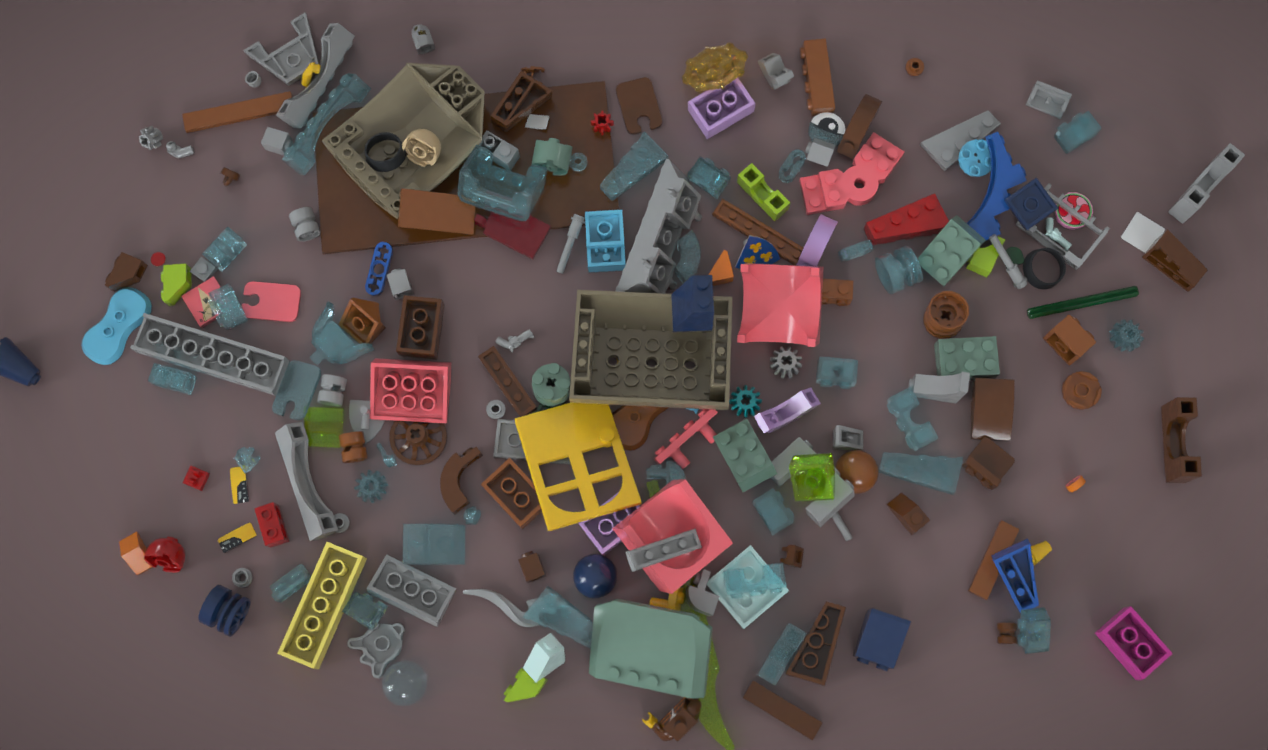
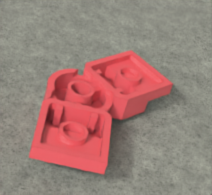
(833, 188)

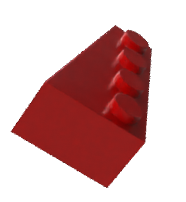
(911, 221)

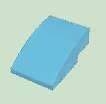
(605, 241)

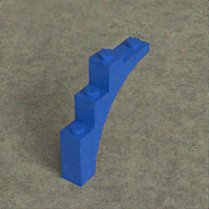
(1002, 177)

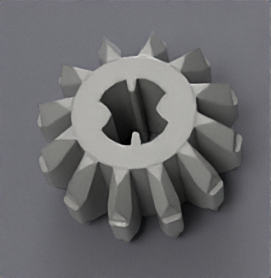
(787, 368)

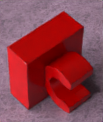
(196, 478)

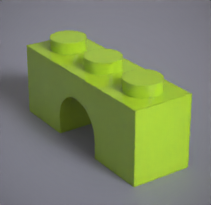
(770, 201)

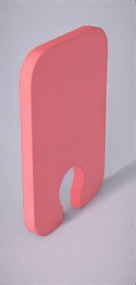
(276, 301)

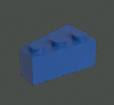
(1017, 572)

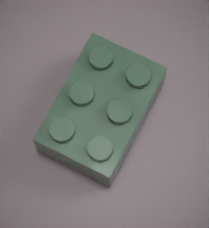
(950, 250)
(967, 355)
(745, 455)

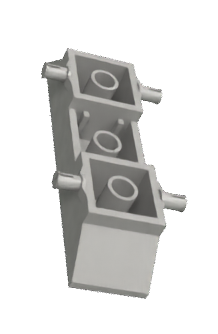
(668, 212)

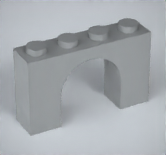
(1199, 190)
(819, 510)

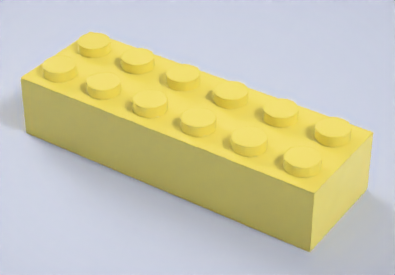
(322, 606)

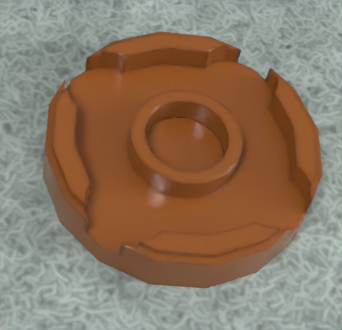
(1081, 390)

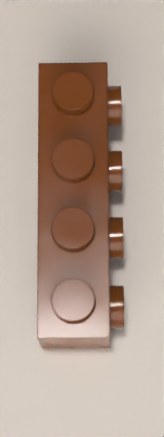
(837, 292)

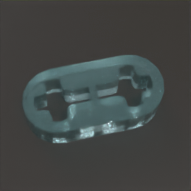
(789, 164)
(856, 250)

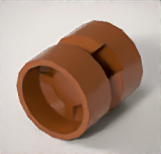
(353, 447)

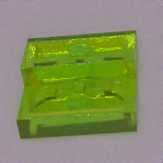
(324, 426)

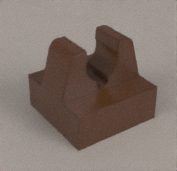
(794, 556)

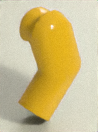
(307, 74)

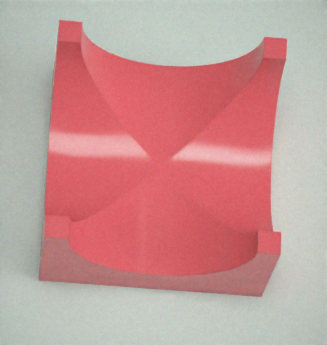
(781, 304)

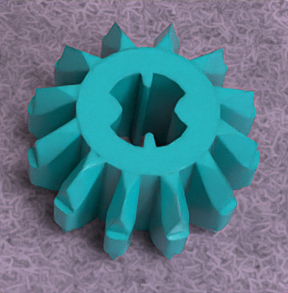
(737, 401)

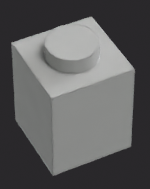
(276, 141)
(820, 151)
(399, 283)

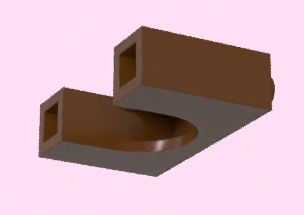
(1175, 419)

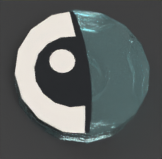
(827, 128)

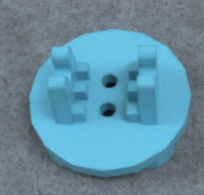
(968, 161)

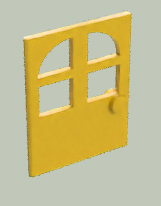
(569, 433)

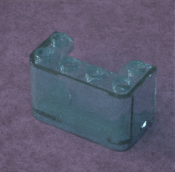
(499, 188)

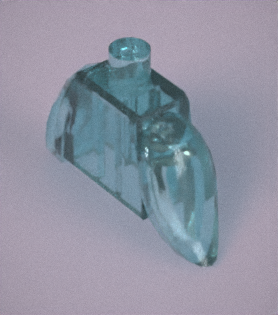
(333, 341)

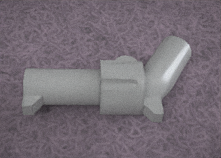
(513, 341)

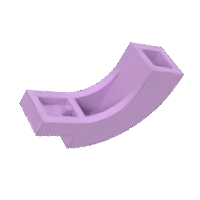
(817, 241)
(787, 411)

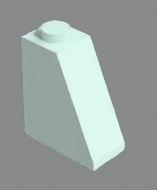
(544, 657)

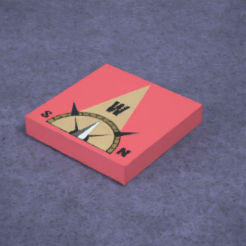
(198, 303)

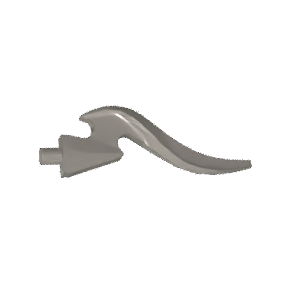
(505, 605)

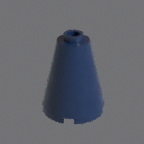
(16, 365)

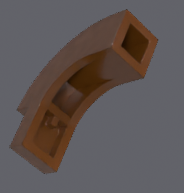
(859, 125)
(451, 477)

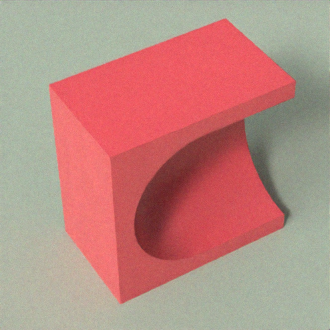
(666, 514)

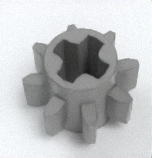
(150, 137)

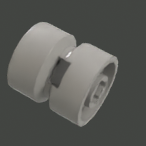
(305, 224)
(332, 397)

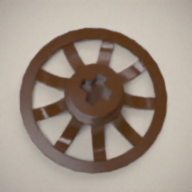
(417, 436)

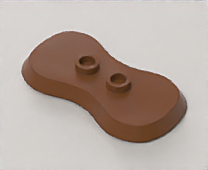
(634, 424)

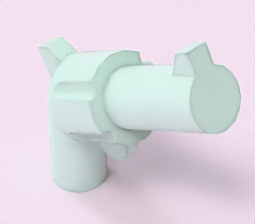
(1055, 235)

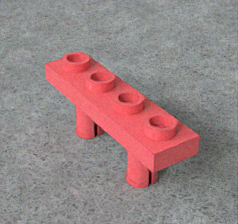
(677, 440)

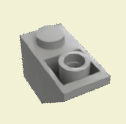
(503, 152)

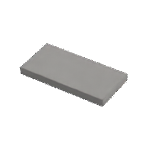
(509, 444)

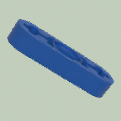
(387, 256)

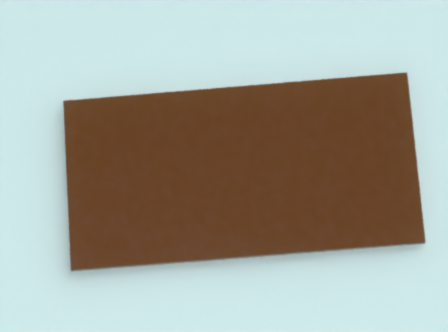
(357, 223)

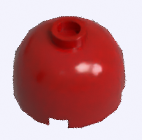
(166, 553)

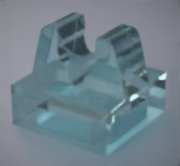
(245, 460)

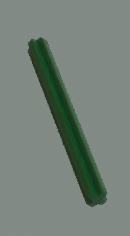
(1082, 302)

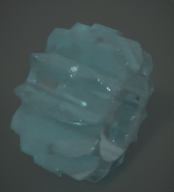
(1121, 338)
(364, 490)

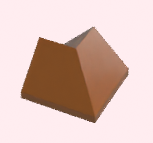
(362, 320)

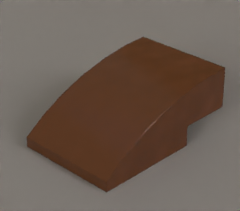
(992, 409)

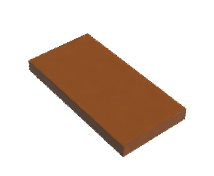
(435, 212)

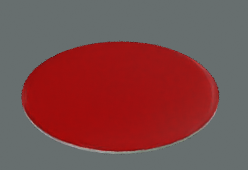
(158, 259)

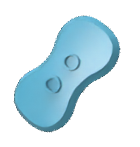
(107, 338)

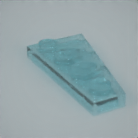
(638, 163)
(932, 472)
(560, 615)

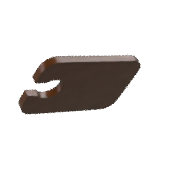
(638, 100)

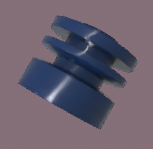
(224, 610)

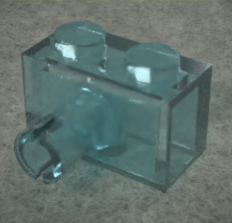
(1077, 132)

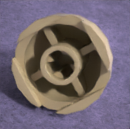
(422, 147)

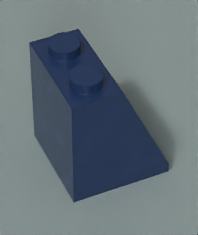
(693, 305)
(881, 639)

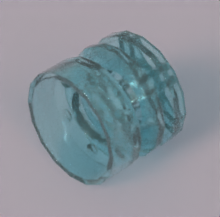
(898, 269)

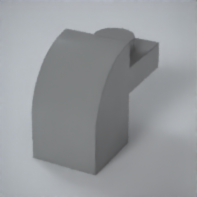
(775, 71)
(698, 598)

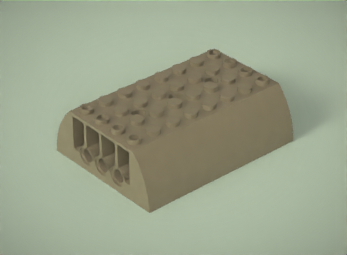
(641, 329)

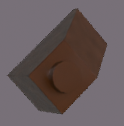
(908, 513)

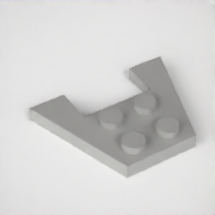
(290, 59)

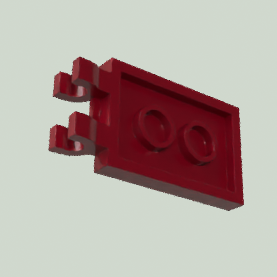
(520, 236)

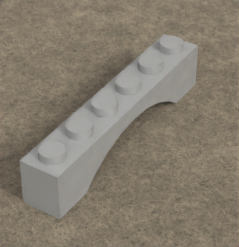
(334, 44)
(294, 450)

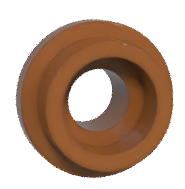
(914, 71)

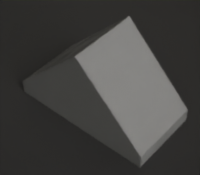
(847, 438)

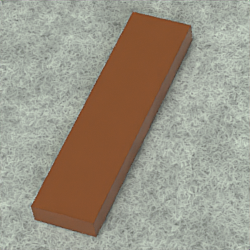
(987, 571)

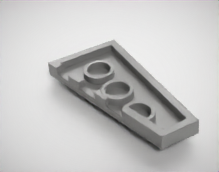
(946, 145)

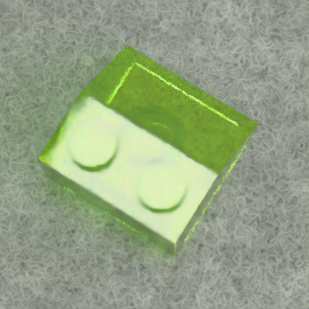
(813, 477)

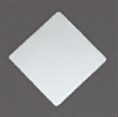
(1142, 232)

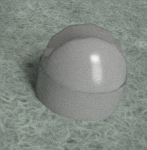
(253, 79)

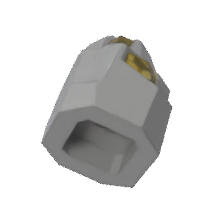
(422, 39)

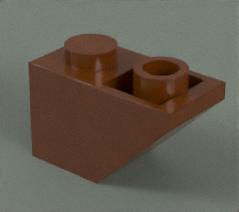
(125, 273)

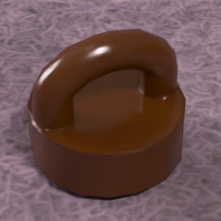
(229, 176)

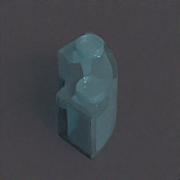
(690, 256)

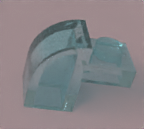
(672, 472)

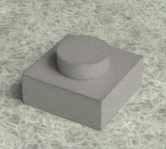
(203, 269)

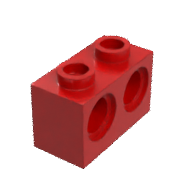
(271, 525)

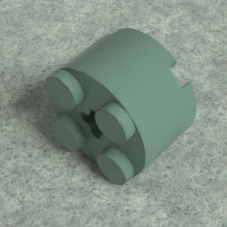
(552, 155)
(550, 395)

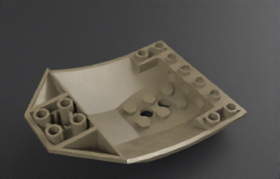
(417, 98)

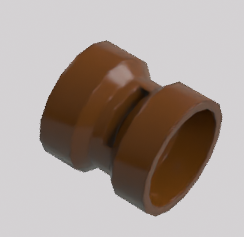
(1007, 628)

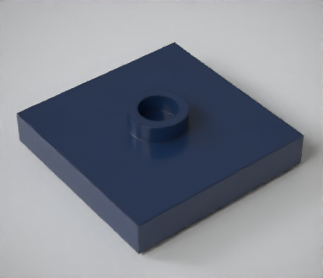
(1031, 204)

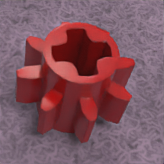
(602, 117)

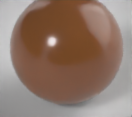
(858, 469)

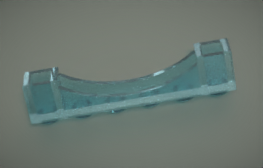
(301, 154)

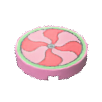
(1073, 199)

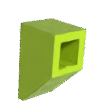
(176, 282)
(524, 687)

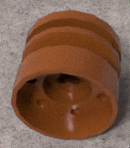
(948, 305)

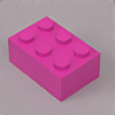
(1133, 643)

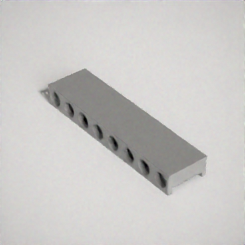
(210, 354)

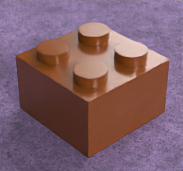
(1069, 339)

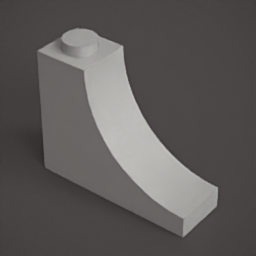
(940, 388)

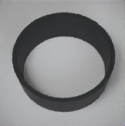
(388, 165)
(1029, 274)

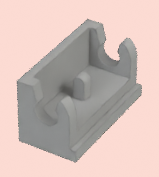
(1048, 99)

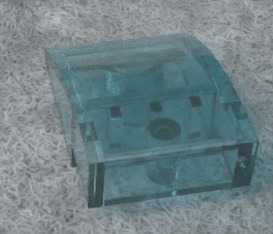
(433, 544)

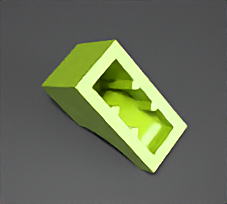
(984, 259)

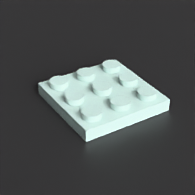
(748, 607)

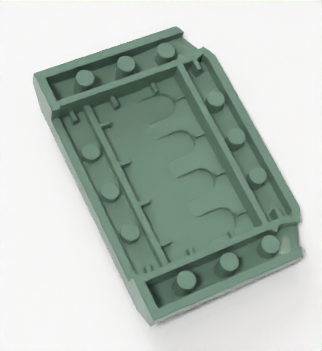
(650, 648)

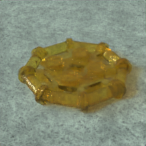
(706, 70)

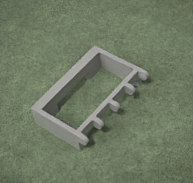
(1068, 256)

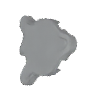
(379, 646)

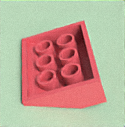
(410, 390)

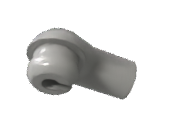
(177, 151)

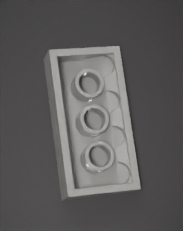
(411, 590)

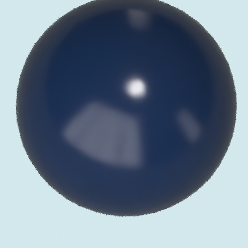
(595, 576)

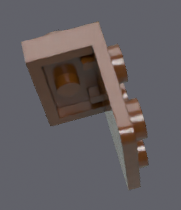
(988, 463)

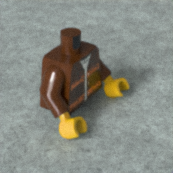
(677, 720)

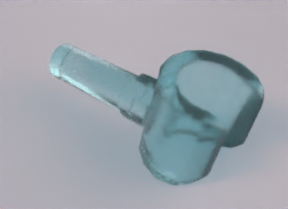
(388, 460)

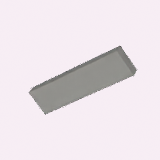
(663, 550)

